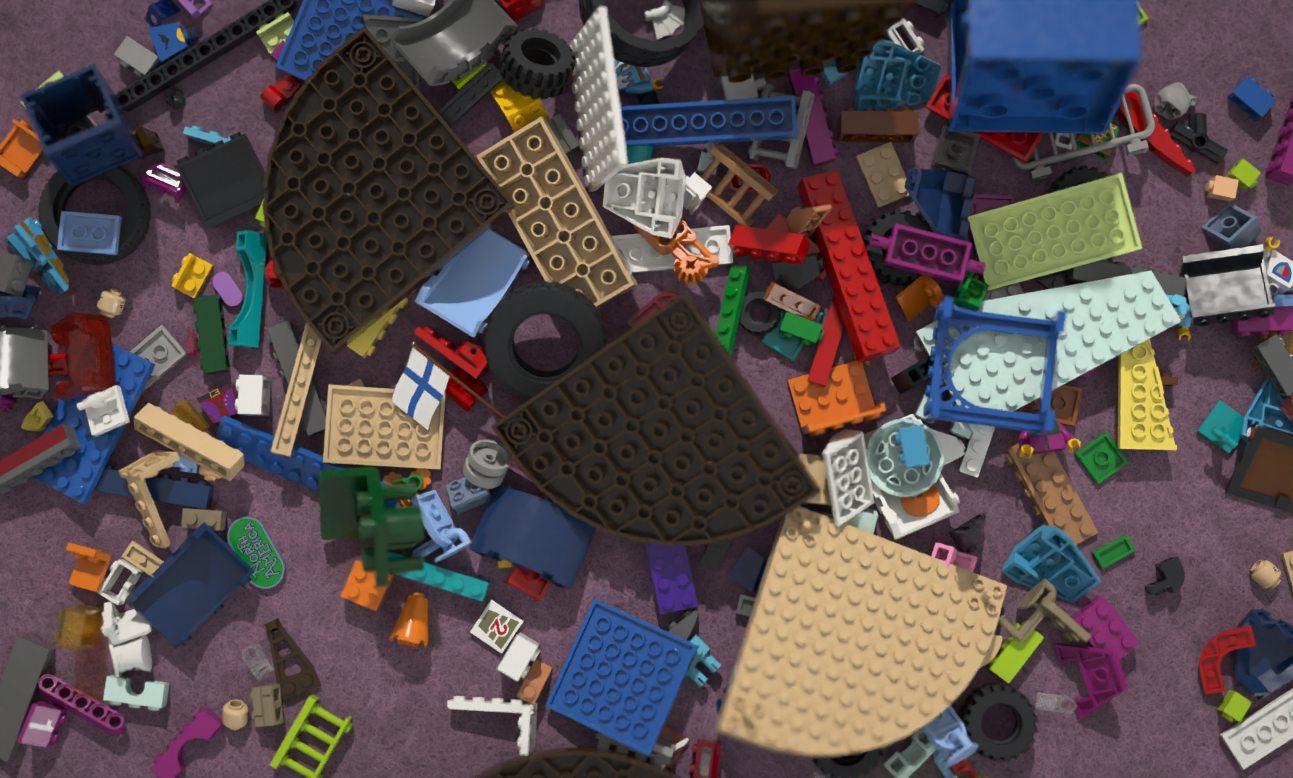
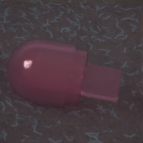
(190, 343)

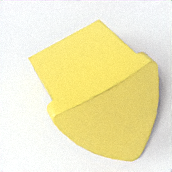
(37, 418)

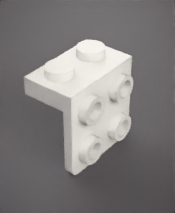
(123, 626)

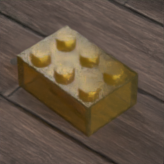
(79, 627)

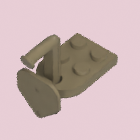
(1045, 608)

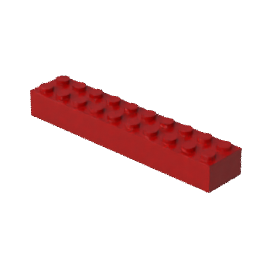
(849, 268)

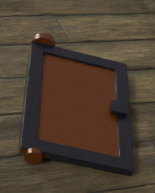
(1265, 469)

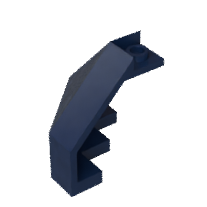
(942, 199)
(1270, 662)

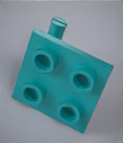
(1222, 426)

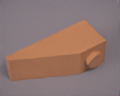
(807, 219)

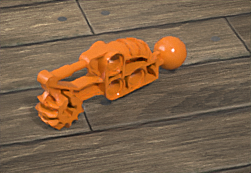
(697, 264)

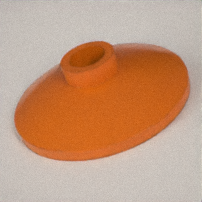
(924, 505)

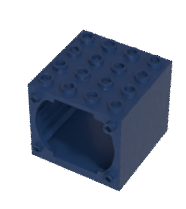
(92, 150)

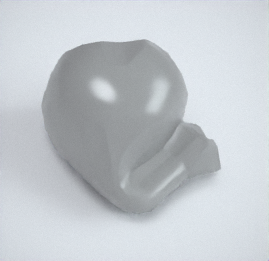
(1173, 101)

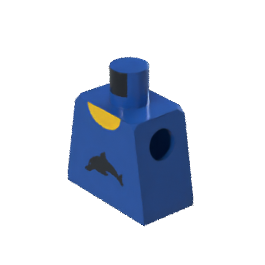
(171, 40)

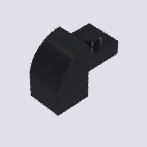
(1171, 575)

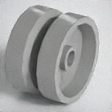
(486, 464)

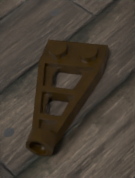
(299, 682)

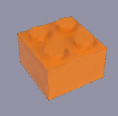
(362, 588)

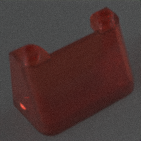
(88, 354)

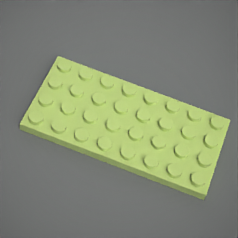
(1055, 232)

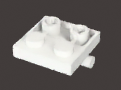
(105, 410)

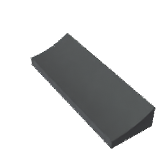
(20, 690)

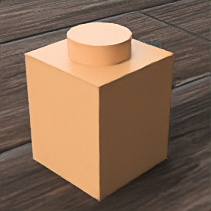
(1222, 188)

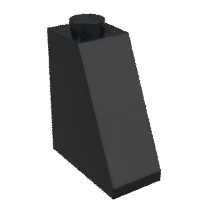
(797, 275)

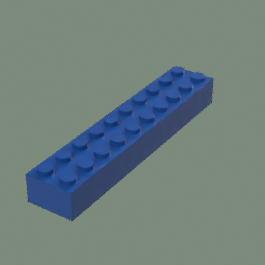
(709, 122)

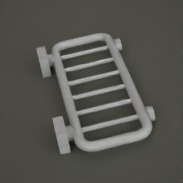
(1135, 145)

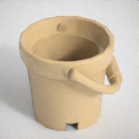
(817, 468)

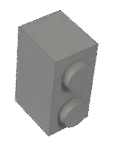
(137, 57)

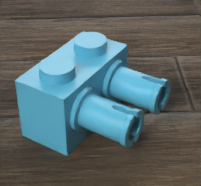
(705, 657)

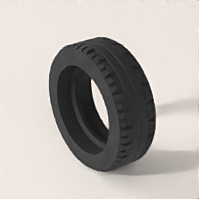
(132, 230)

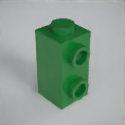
(801, 328)

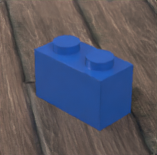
(1252, 98)

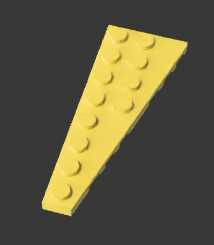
(1141, 403)

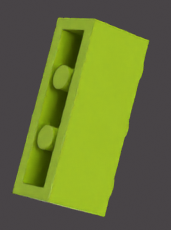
(1013, 655)

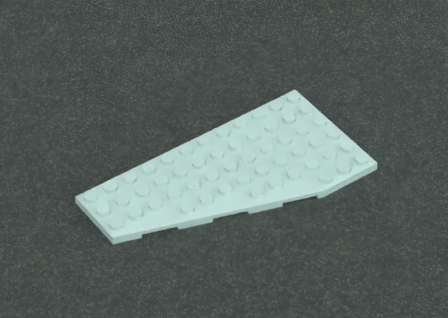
(1100, 324)

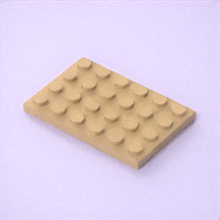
(372, 430)

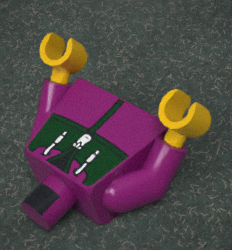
(1052, 442)

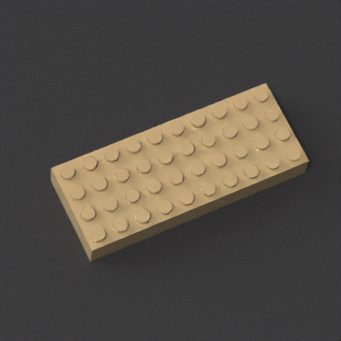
(557, 214)

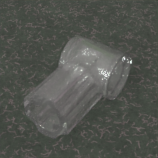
(1053, 702)

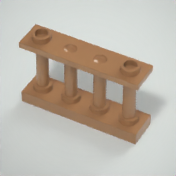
(750, 179)

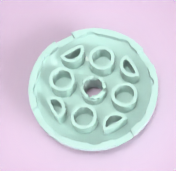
(886, 468)

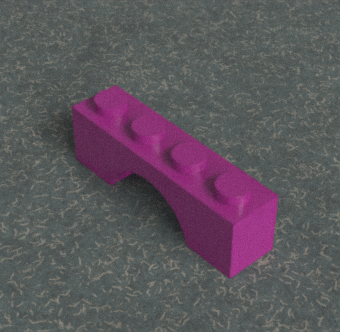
(171, 763)

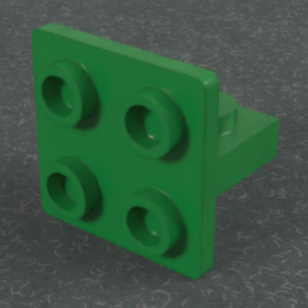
(970, 292)

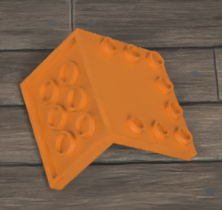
(840, 402)

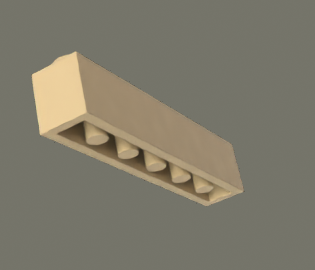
(189, 441)

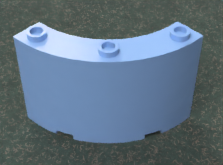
(474, 282)

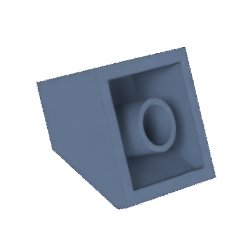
(1232, 227)

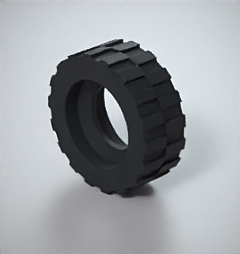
(759, 328)

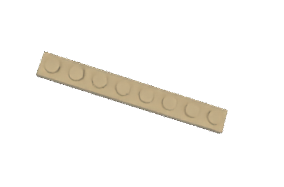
(296, 393)

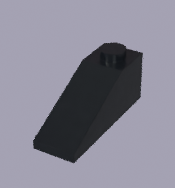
(912, 375)

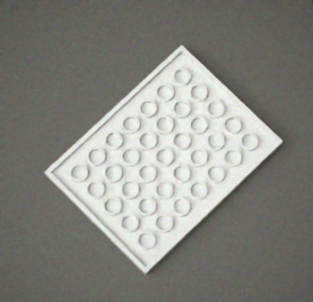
(597, 102)

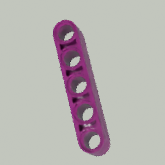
(76, 697)

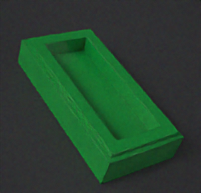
(1113, 551)

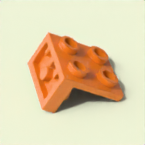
(919, 296)
(89, 567)

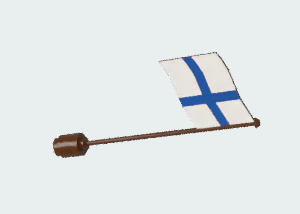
(424, 386)

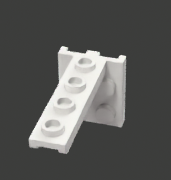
(527, 722)

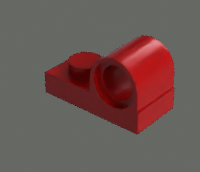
(277, 96)

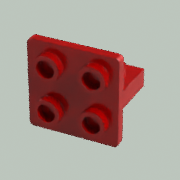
(459, 394)

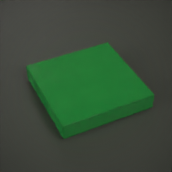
(1101, 457)

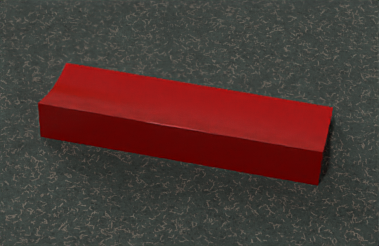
(1016, 144)

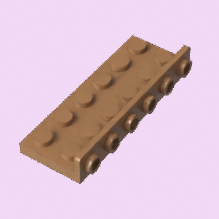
(1051, 493)

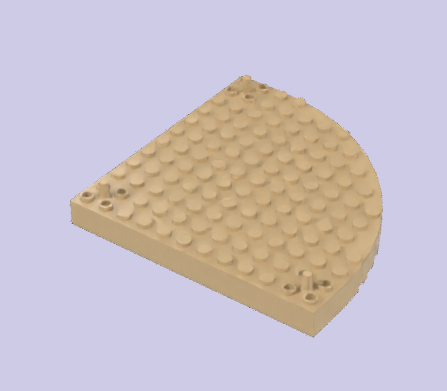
(853, 641)

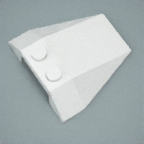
(648, 195)

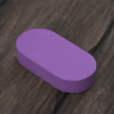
(228, 289)

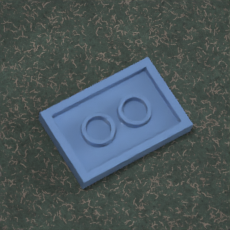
(89, 233)

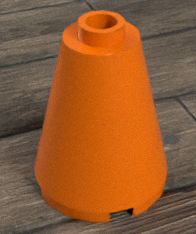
(412, 623)

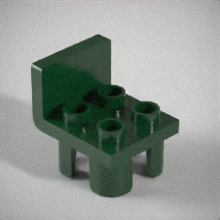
(354, 507)

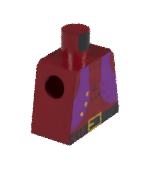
(220, 403)

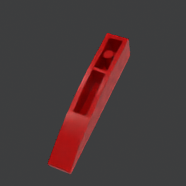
(1159, 141)

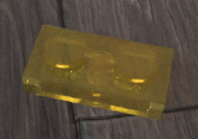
(187, 413)

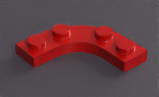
(1214, 652)

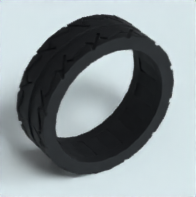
(645, 52)

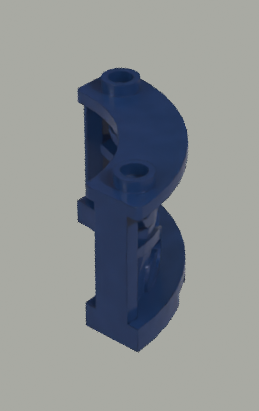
(19, 306)

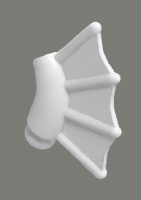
(665, 19)

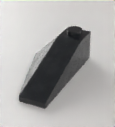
(969, 533)

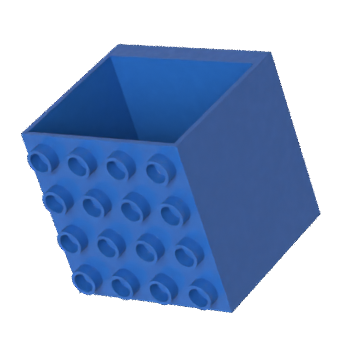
(1040, 64)

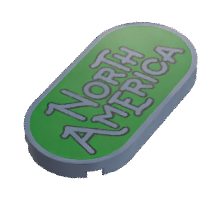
(255, 546)

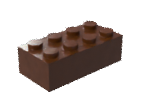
(877, 125)

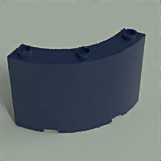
(533, 535)
(190, 586)

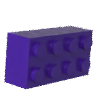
(671, 577)

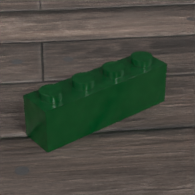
(212, 334)

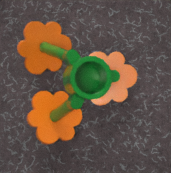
(420, 477)

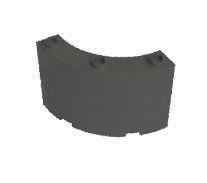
(454, 39)
(23, 362)

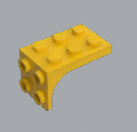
(516, 107)

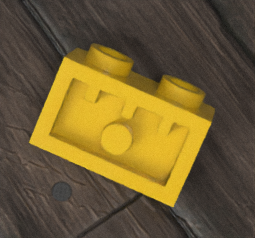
(191, 275)

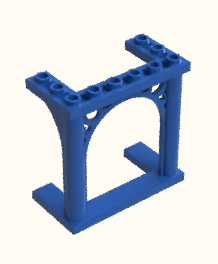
(954, 316)

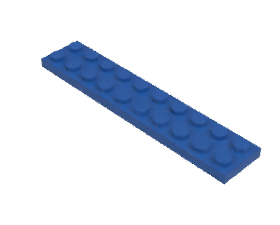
(257, 445)

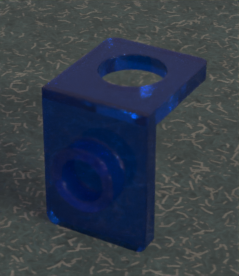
(161, 11)

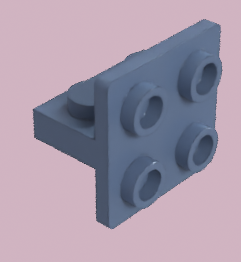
(466, 496)

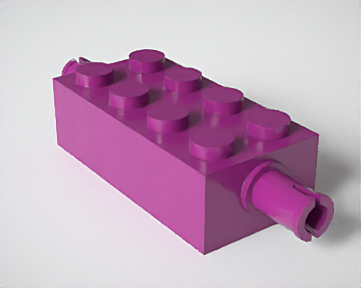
(927, 253)

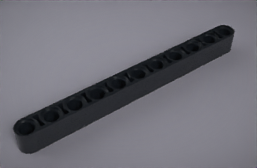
(196, 53)

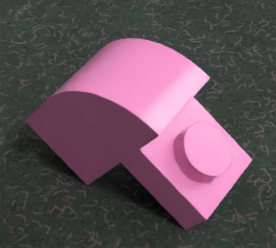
(950, 555)

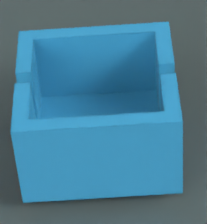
(913, 446)

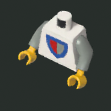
(1278, 269)

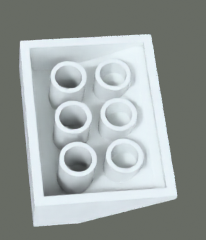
(848, 475)

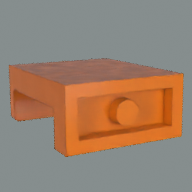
(20, 150)

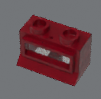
(706, 759)

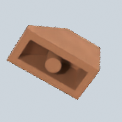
(534, 681)

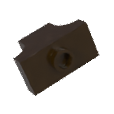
(148, 142)

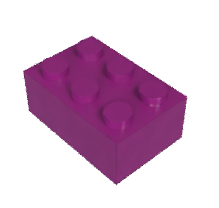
(1105, 627)

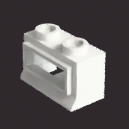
(908, 29)
(695, 192)
(107, 584)

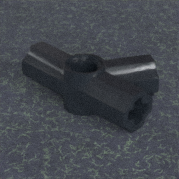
(1198, 130)

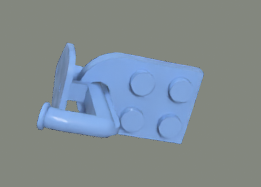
(439, 526)
(948, 736)

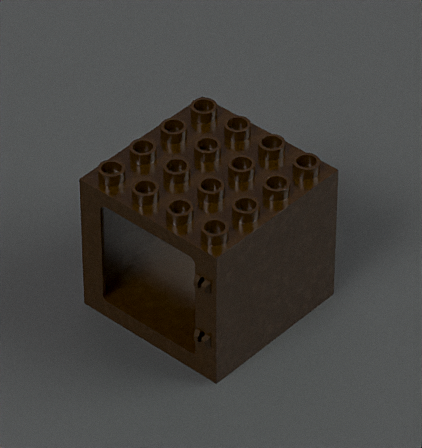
(794, 34)

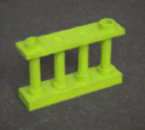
(302, 724)

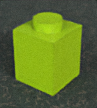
(1245, 174)
(1234, 706)

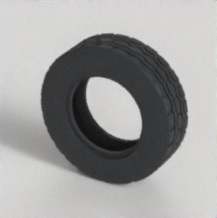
(530, 301)

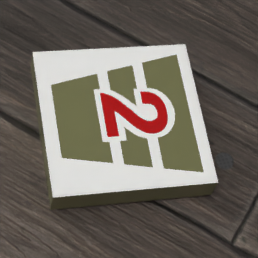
(496, 626)

